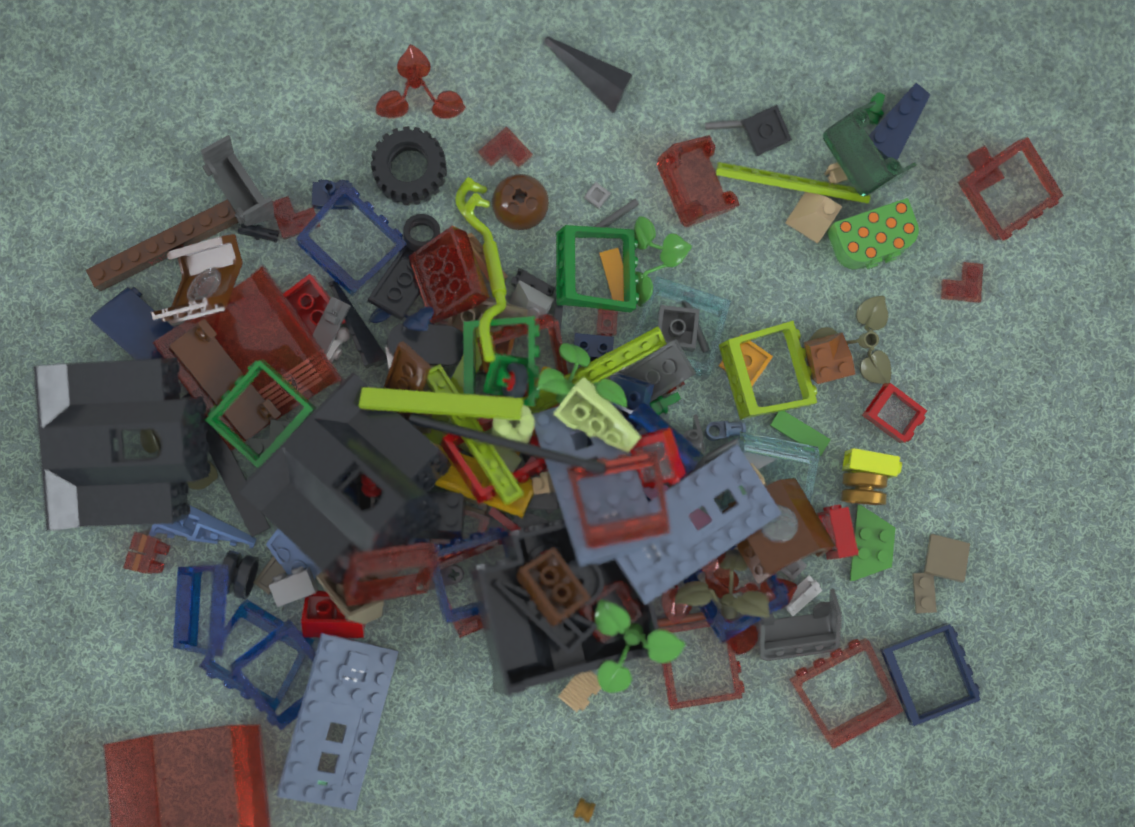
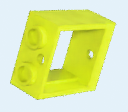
(871, 462)

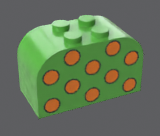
(874, 235)

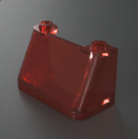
(693, 181)

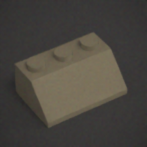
(358, 613)

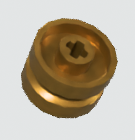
(864, 488)

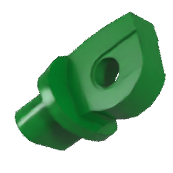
(876, 112)
(661, 405)

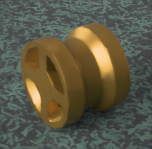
(584, 810)

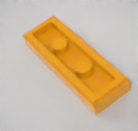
(613, 271)

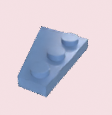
(289, 555)

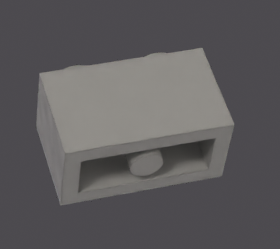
(293, 586)

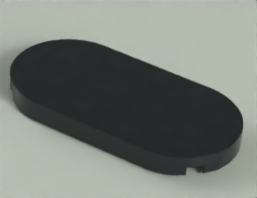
(436, 346)

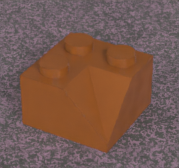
(829, 358)

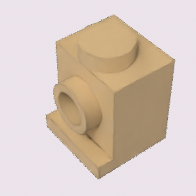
(543, 484)

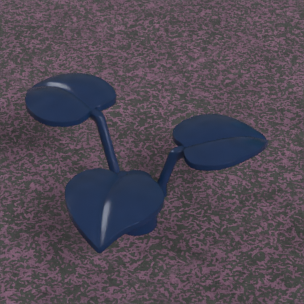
(416, 321)

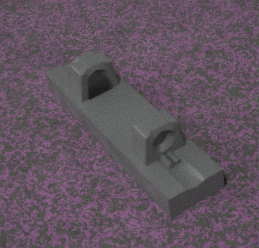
(327, 331)

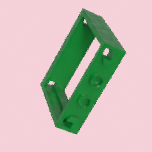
(231, 396)

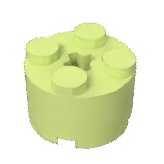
(522, 431)

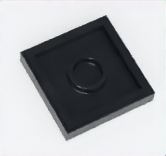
(766, 130)

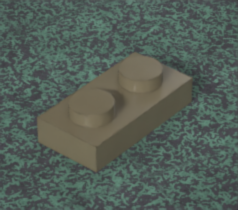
(924, 593)

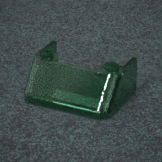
(859, 155)

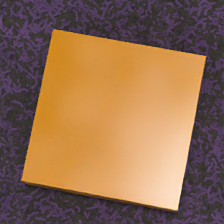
(755, 360)

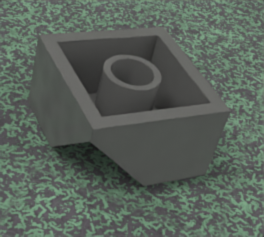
(679, 324)

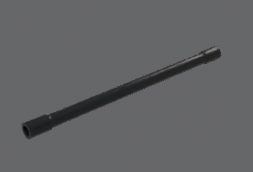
(586, 464)

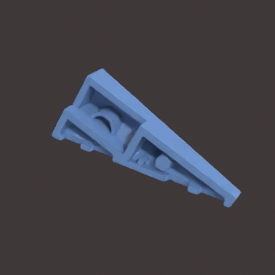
(203, 528)

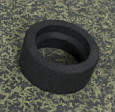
(415, 220)

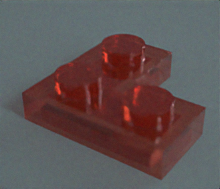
(505, 144)
(977, 159)
(289, 221)
(967, 289)

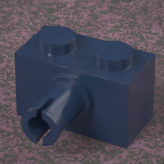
(324, 190)

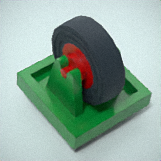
(507, 376)

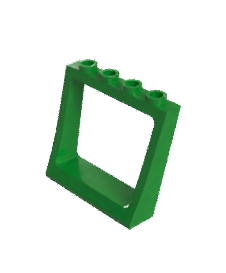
(565, 268)
(469, 352)

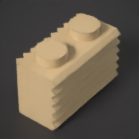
(579, 690)

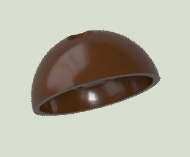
(523, 211)

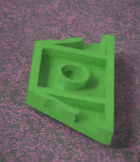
(874, 544)

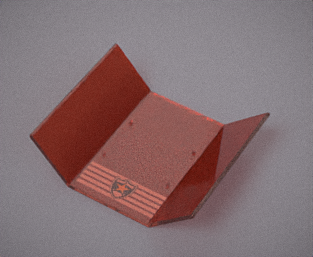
(255, 328)
(189, 779)

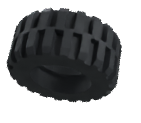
(409, 141)

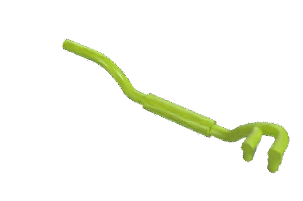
(491, 258)

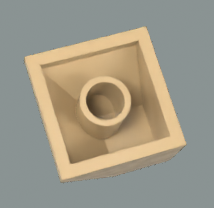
(813, 215)

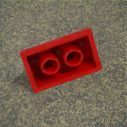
(325, 617)

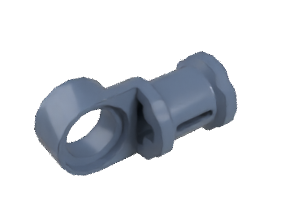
(725, 429)

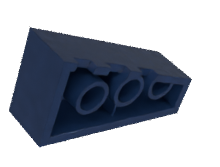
(899, 123)

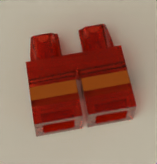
(151, 547)

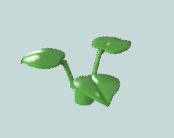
(672, 254)
(554, 380)
(662, 645)

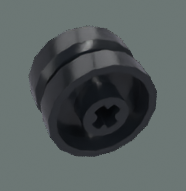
(241, 573)
(588, 576)

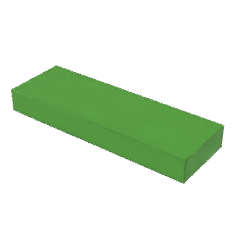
(799, 431)

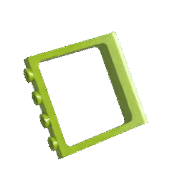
(739, 377)

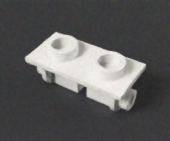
(803, 595)

